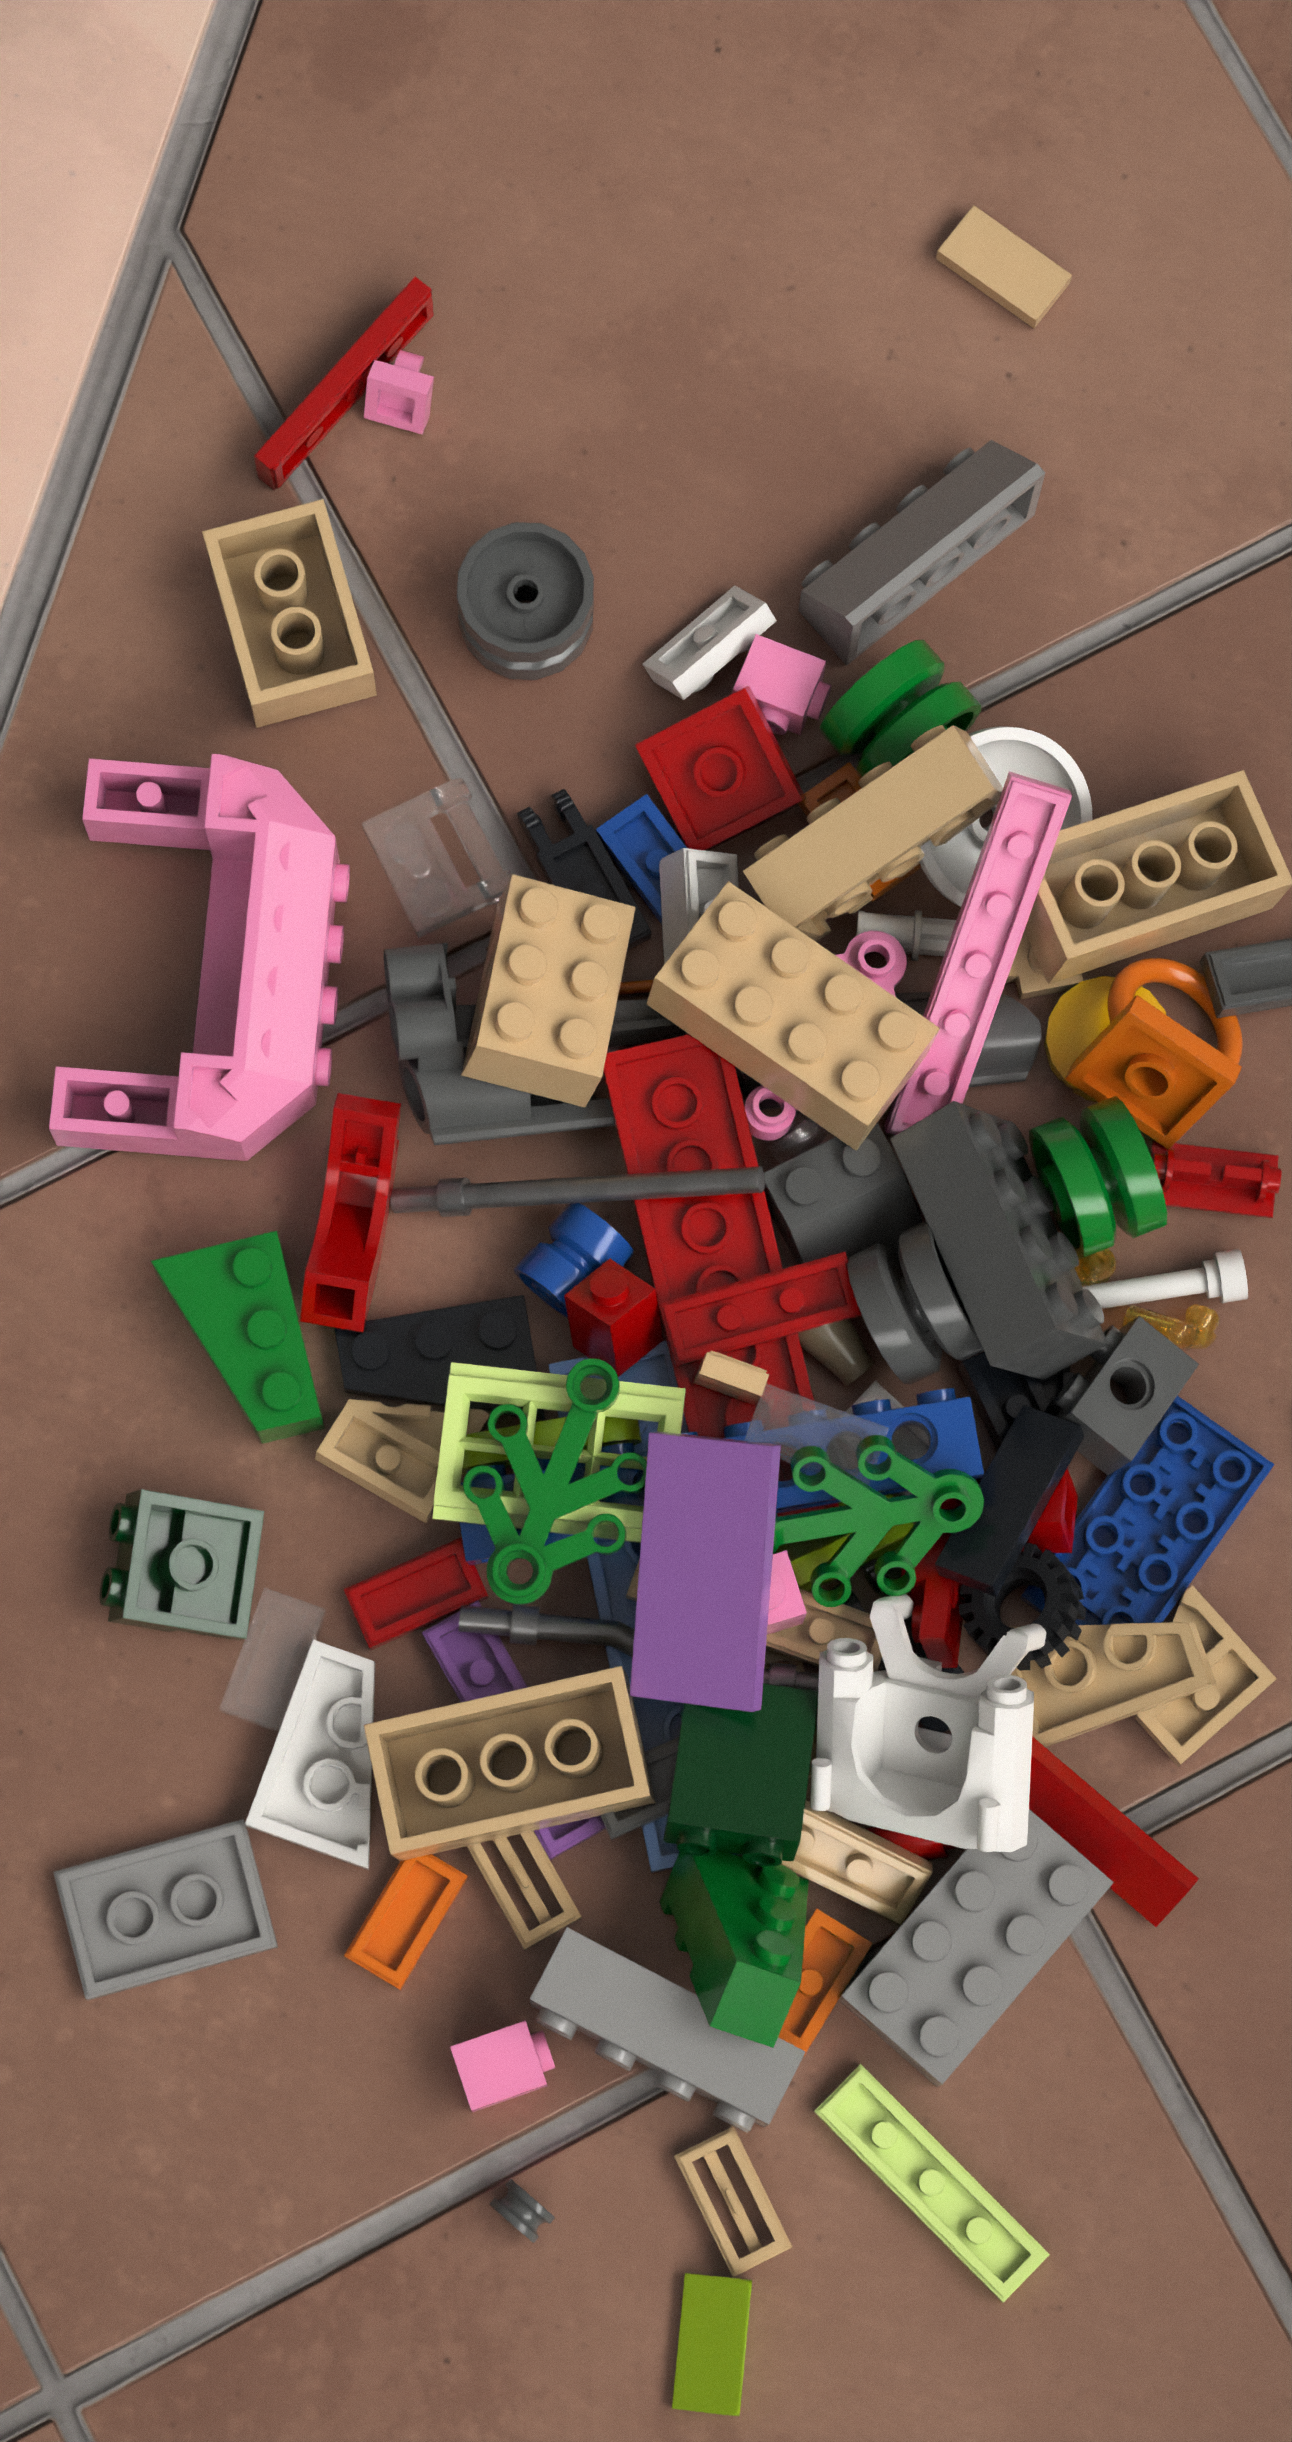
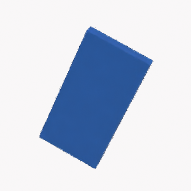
(1158, 1519)

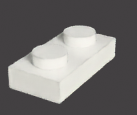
(709, 642)

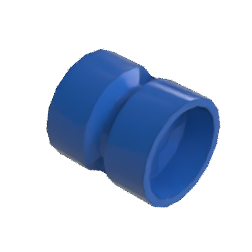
(578, 1248)

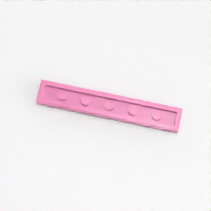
(983, 945)

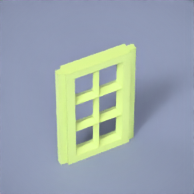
(548, 1392)

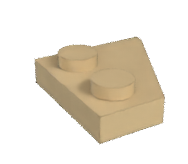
(391, 1450)
(1240, 1677)

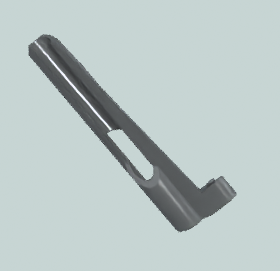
(452, 1108)

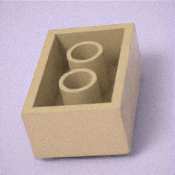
(290, 613)
(549, 991)

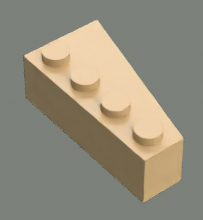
(874, 831)

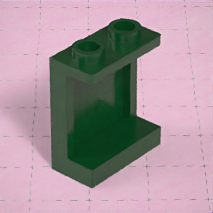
(743, 1777)

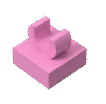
(399, 393)

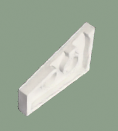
(321, 1764)

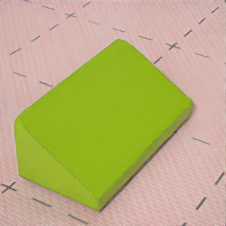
(712, 2344)

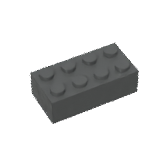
(1000, 1241)

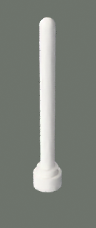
(1218, 1277)

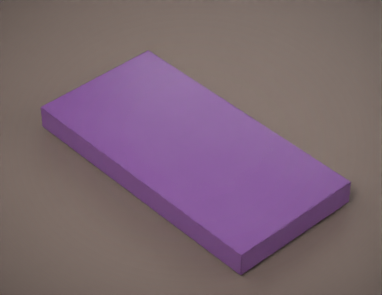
(705, 1571)

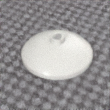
(1005, 750)

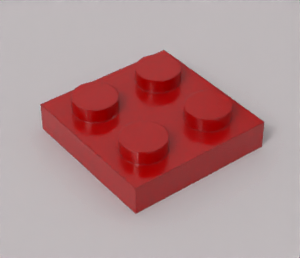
(720, 771)

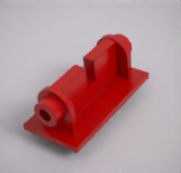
(1217, 1179)

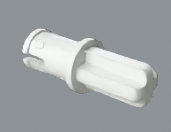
(914, 933)

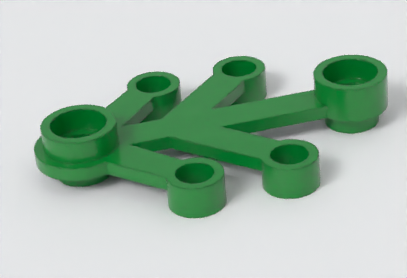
(550, 1493)
(871, 1515)

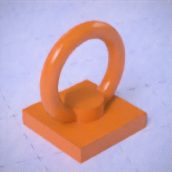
(1154, 1062)

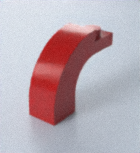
(352, 1213)
(936, 1598)

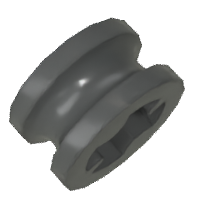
(522, 2211)

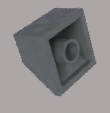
(841, 1199)

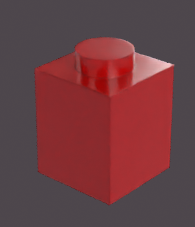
(614, 1316)

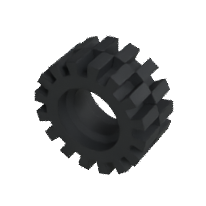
(1059, 1611)

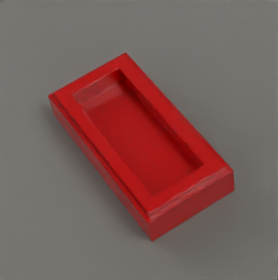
(415, 1594)

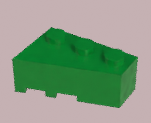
(250, 1328)
(742, 1937)

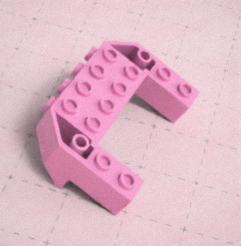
(260, 970)

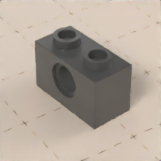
(1152, 1376)

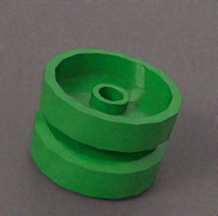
(896, 706)
(1098, 1176)

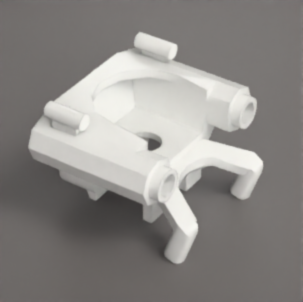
(914, 1780)

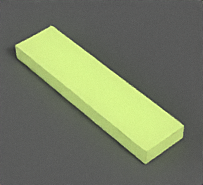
(931, 2183)

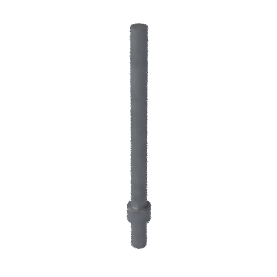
(459, 1196)

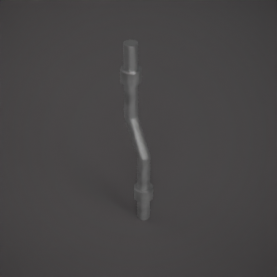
(526, 1625)

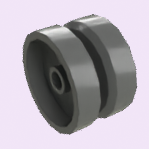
(520, 565)
(911, 1305)

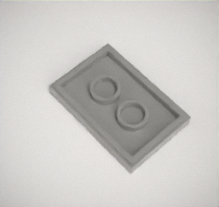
(165, 1909)

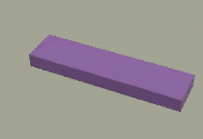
(479, 1668)

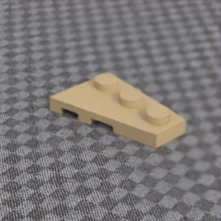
(1114, 1675)

